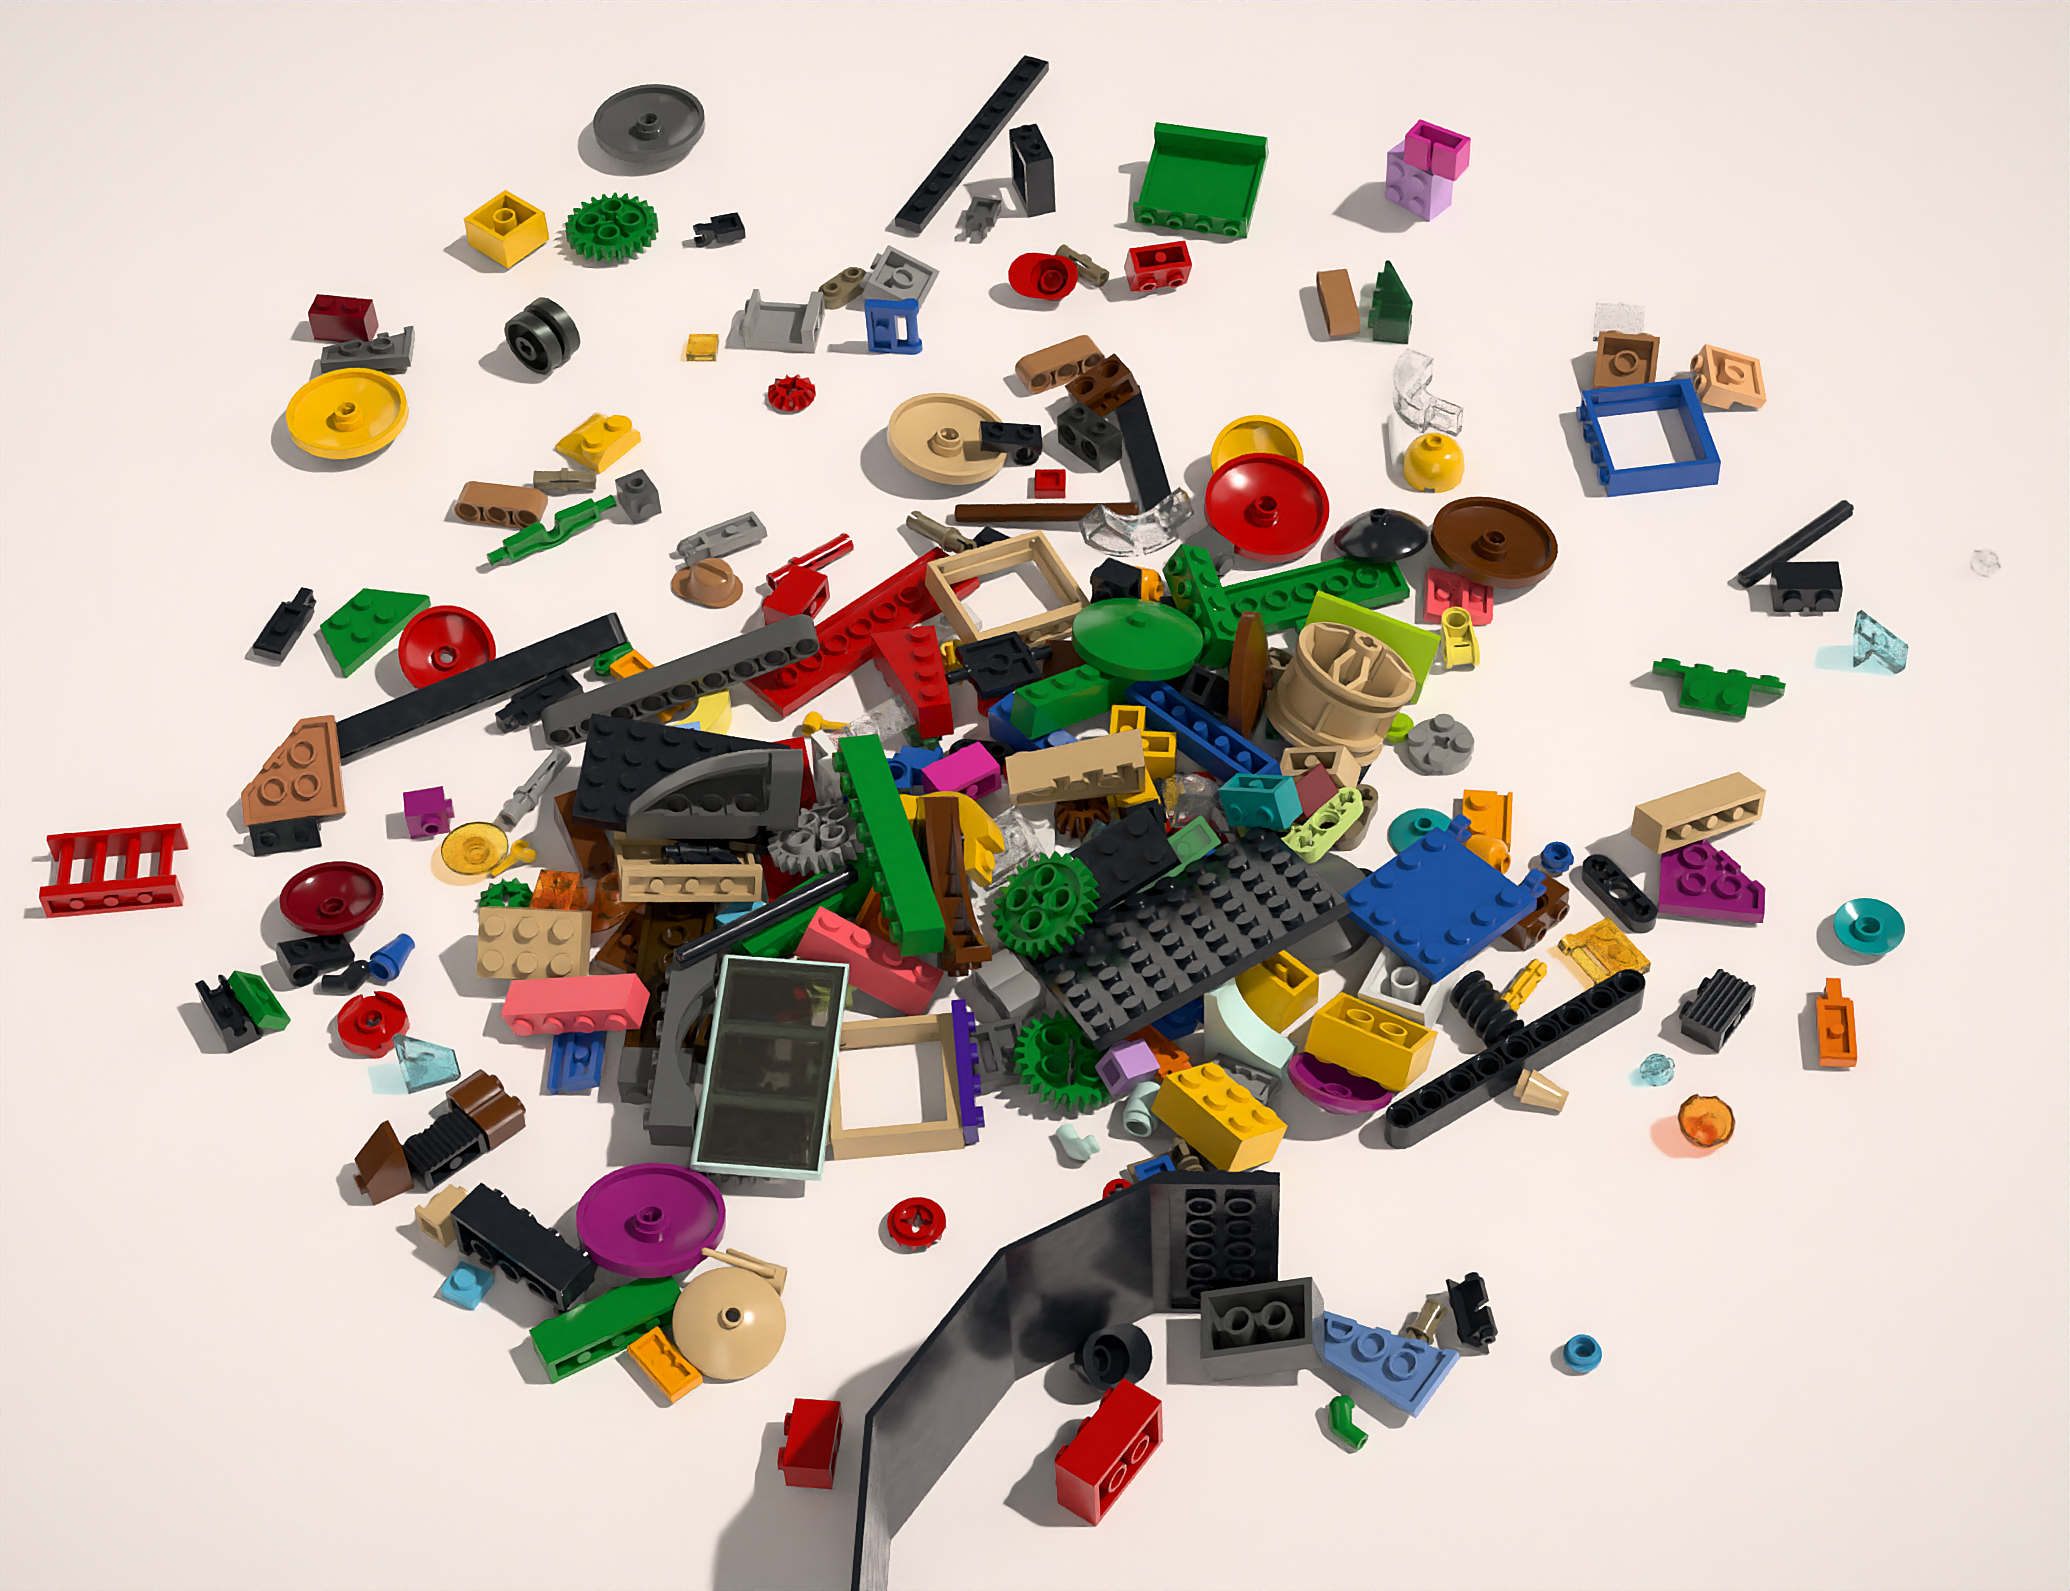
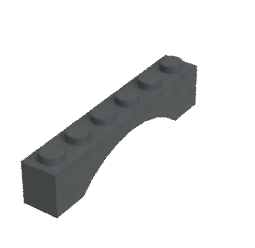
(673, 1104)

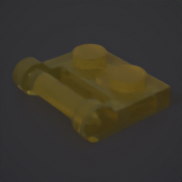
(1608, 946)

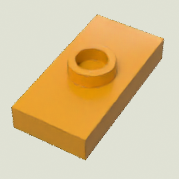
(664, 1364)

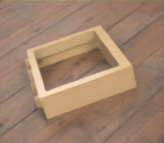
(997, 556)
(906, 1137)

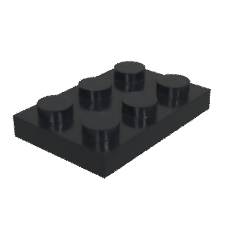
(1126, 858)

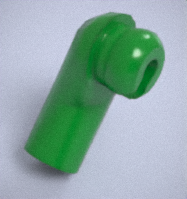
(606, 658)
(1341, 1422)

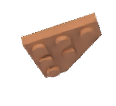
(299, 776)

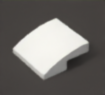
(823, 770)

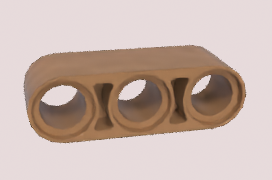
(1338, 302)
(1058, 364)
(500, 504)

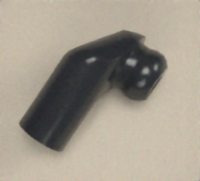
(349, 980)

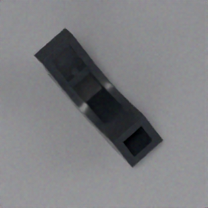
(1204, 689)

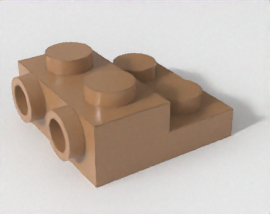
(1625, 359)

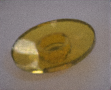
(474, 848)

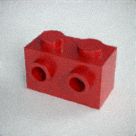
(1158, 266)
(797, 593)
(812, 1443)

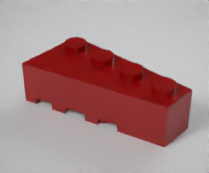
(916, 672)

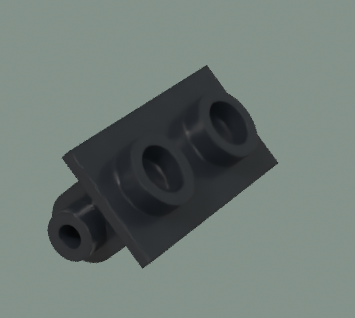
(285, 835)
(1474, 1325)

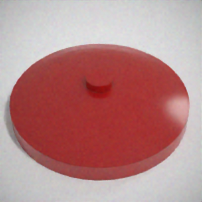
(1267, 507)

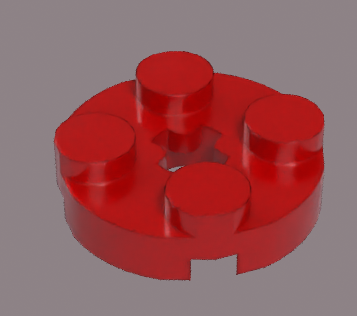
(373, 1040)

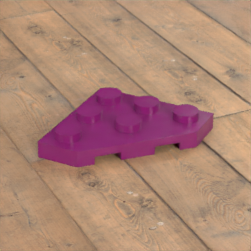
(1708, 885)

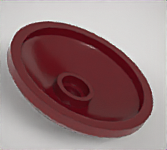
(331, 898)

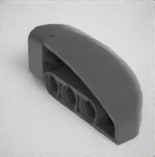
(722, 798)

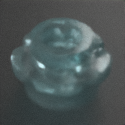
(1657, 1070)

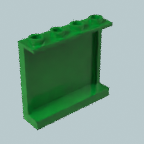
(1202, 180)

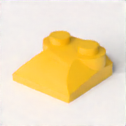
(599, 441)

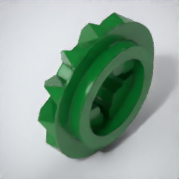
(519, 894)

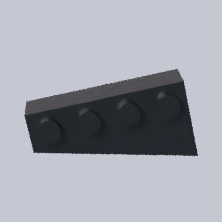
(521, 1246)

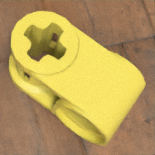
(1458, 638)

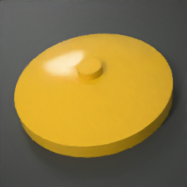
(347, 413)

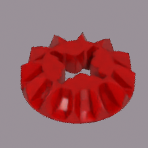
(798, 399)
(904, 1216)

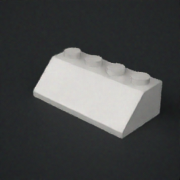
(1405, 991)

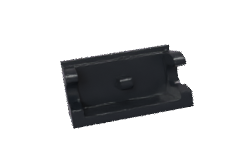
(227, 1015)

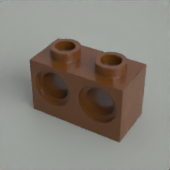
(1104, 386)

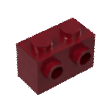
(342, 318)

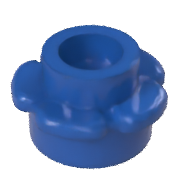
(1557, 857)

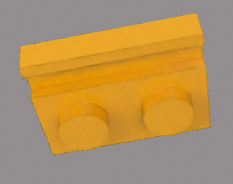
(1489, 814)

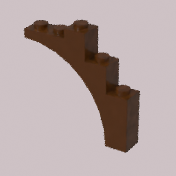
(944, 863)

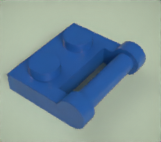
(883, 326)

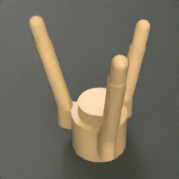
(772, 1273)

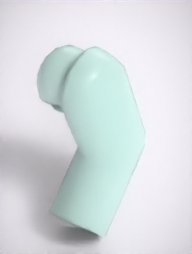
(1074, 1146)

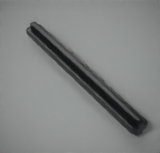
(766, 915)

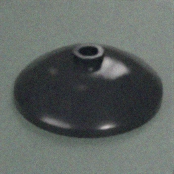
(1381, 536)

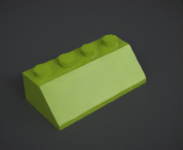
(1411, 643)

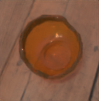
(1706, 1122)

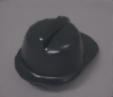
(1113, 1355)

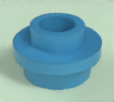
(1582, 1344)

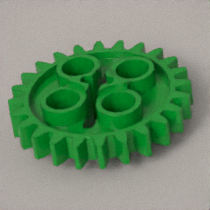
(611, 227)
(1045, 905)
(1045, 1062)

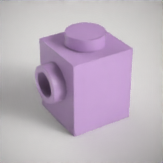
(1127, 1065)

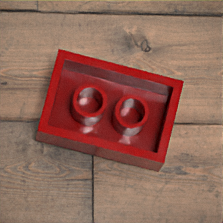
(1108, 1451)

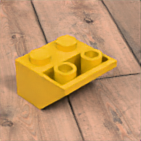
(1279, 990)

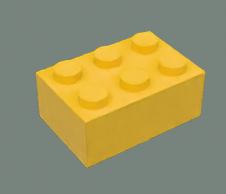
(1370, 1042)
(1219, 1117)

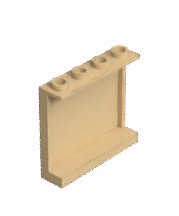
(650, 878)

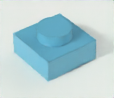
(467, 1285)

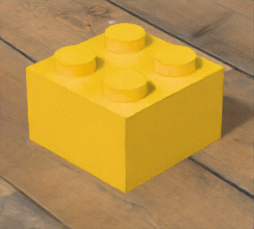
(506, 228)

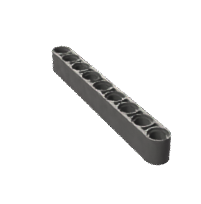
(683, 679)

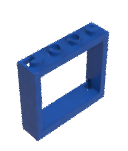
(1648, 398)

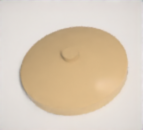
(940, 438)

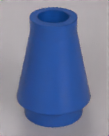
(389, 960)

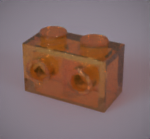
(559, 891)

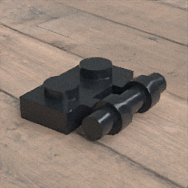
(706, 853)

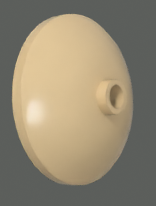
(724, 1347)

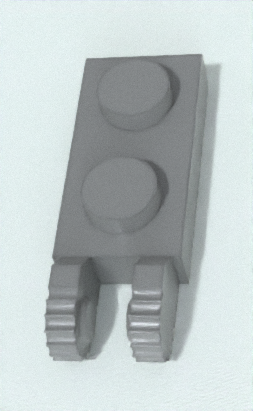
(722, 538)

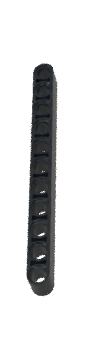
(479, 684)

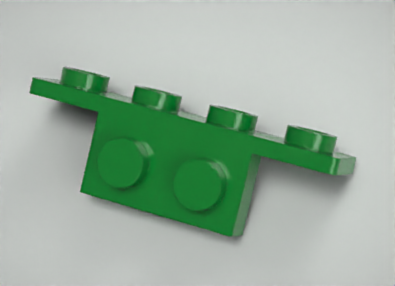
(1717, 690)

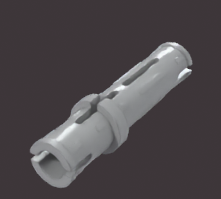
(514, 809)

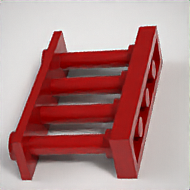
(114, 895)

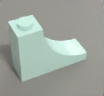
(1240, 1034)

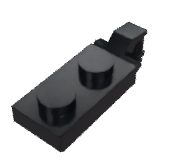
(285, 626)
(530, 702)

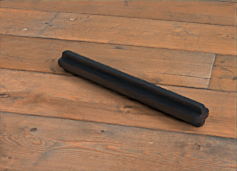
(1795, 543)

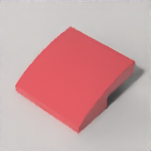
(1449, 590)

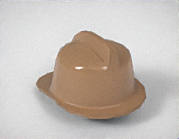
(709, 583)

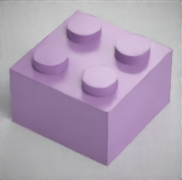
(1416, 188)

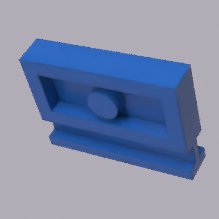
(576, 1061)

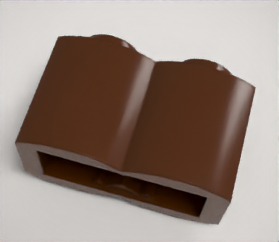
(488, 1107)

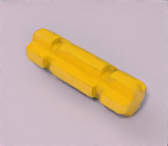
(1525, 984)

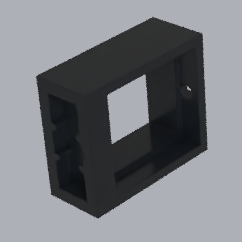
(1032, 170)

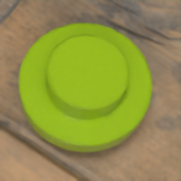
(1400, 728)

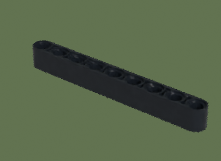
(1502, 1063)

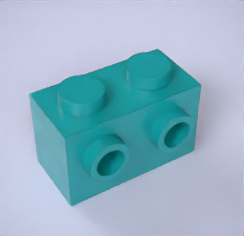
(1260, 801)

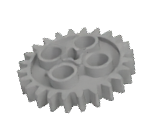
(821, 840)

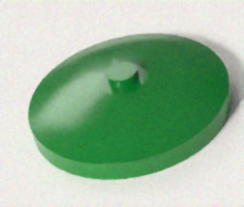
(1137, 639)

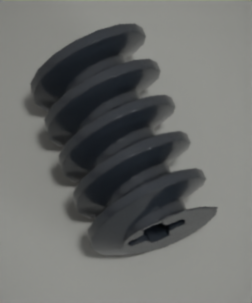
(1484, 1008)

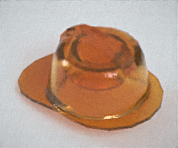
(607, 907)

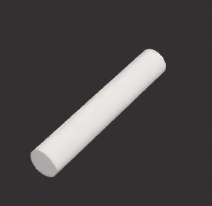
(1395, 442)

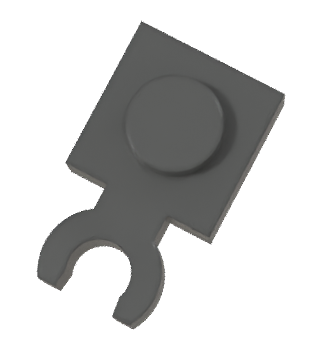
(980, 214)

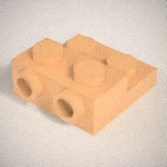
(1727, 377)

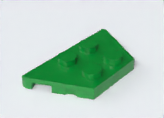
(369, 624)

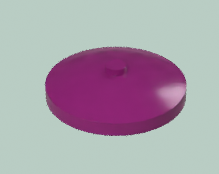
(650, 1220)

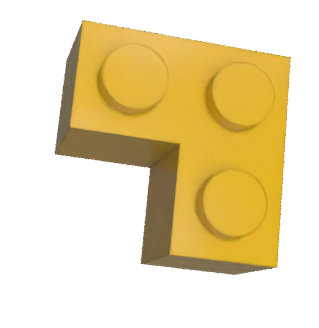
(1158, 747)

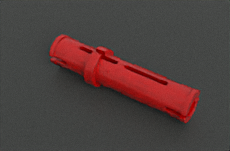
(814, 559)

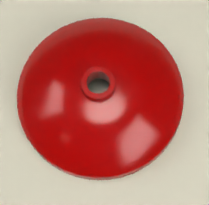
(440, 632)

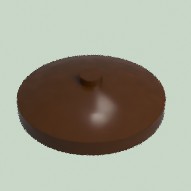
(1494, 542)
(1249, 675)

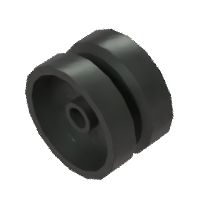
(542, 335)

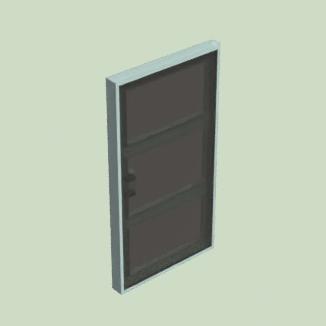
(770, 1068)

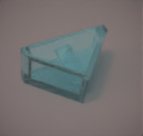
(425, 1063)

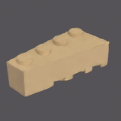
(1078, 770)

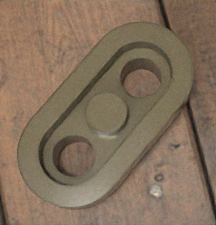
(842, 288)

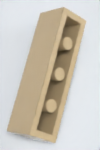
(1698, 812)

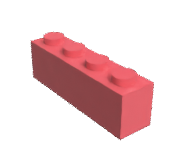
(873, 962)
(575, 1004)

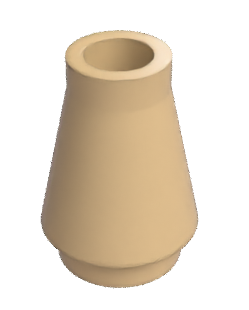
(1540, 1091)

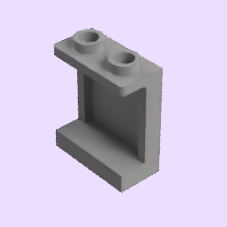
(782, 325)

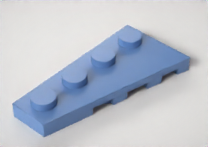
(1386, 1364)

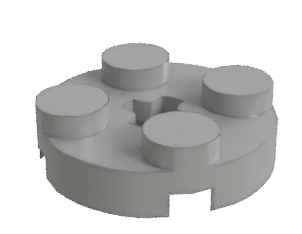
(1440, 730)

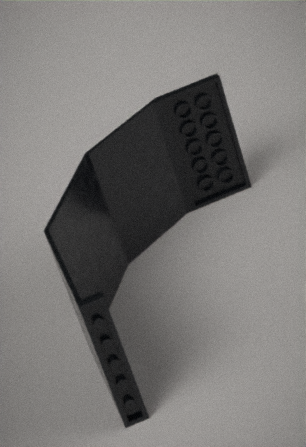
(1035, 1303)

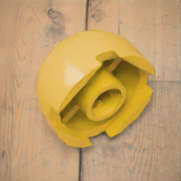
(1433, 463)

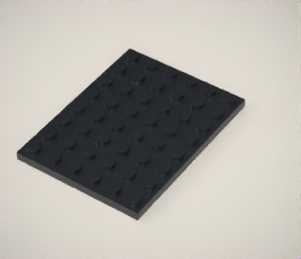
(1187, 936)

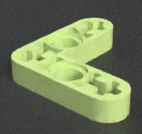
(1302, 837)

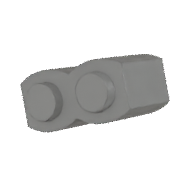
(1010, 986)

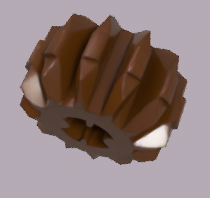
(1077, 816)

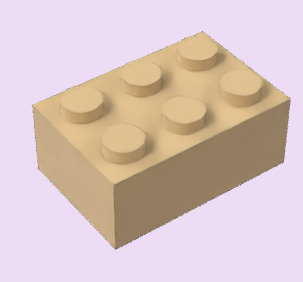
(533, 943)

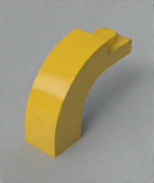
(980, 835)

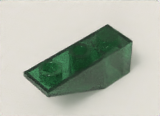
(1392, 308)

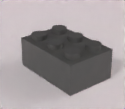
(1262, 1329)

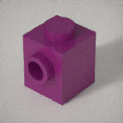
(428, 812)

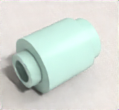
(1137, 1114)

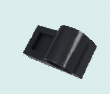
(1020, 440)
(307, 956)

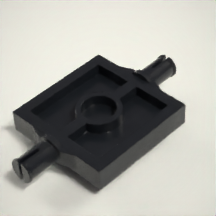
(998, 665)

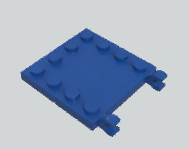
(1440, 902)

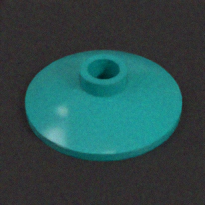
(1415, 824)
(1869, 926)

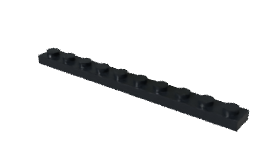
(971, 144)

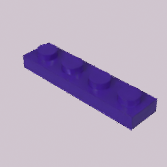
(968, 1083)

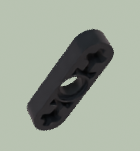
(1621, 907)

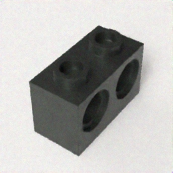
(1089, 437)

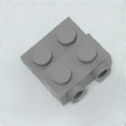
(898, 277)

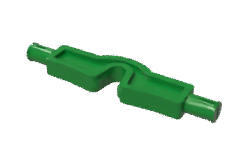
(566, 524)

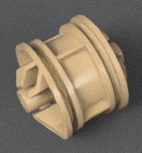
(1340, 691)

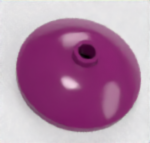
(1334, 1088)

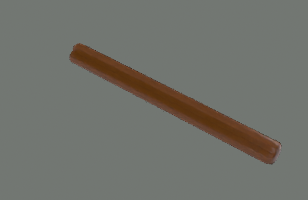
(1035, 511)

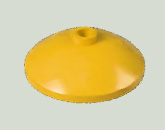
(1255, 435)

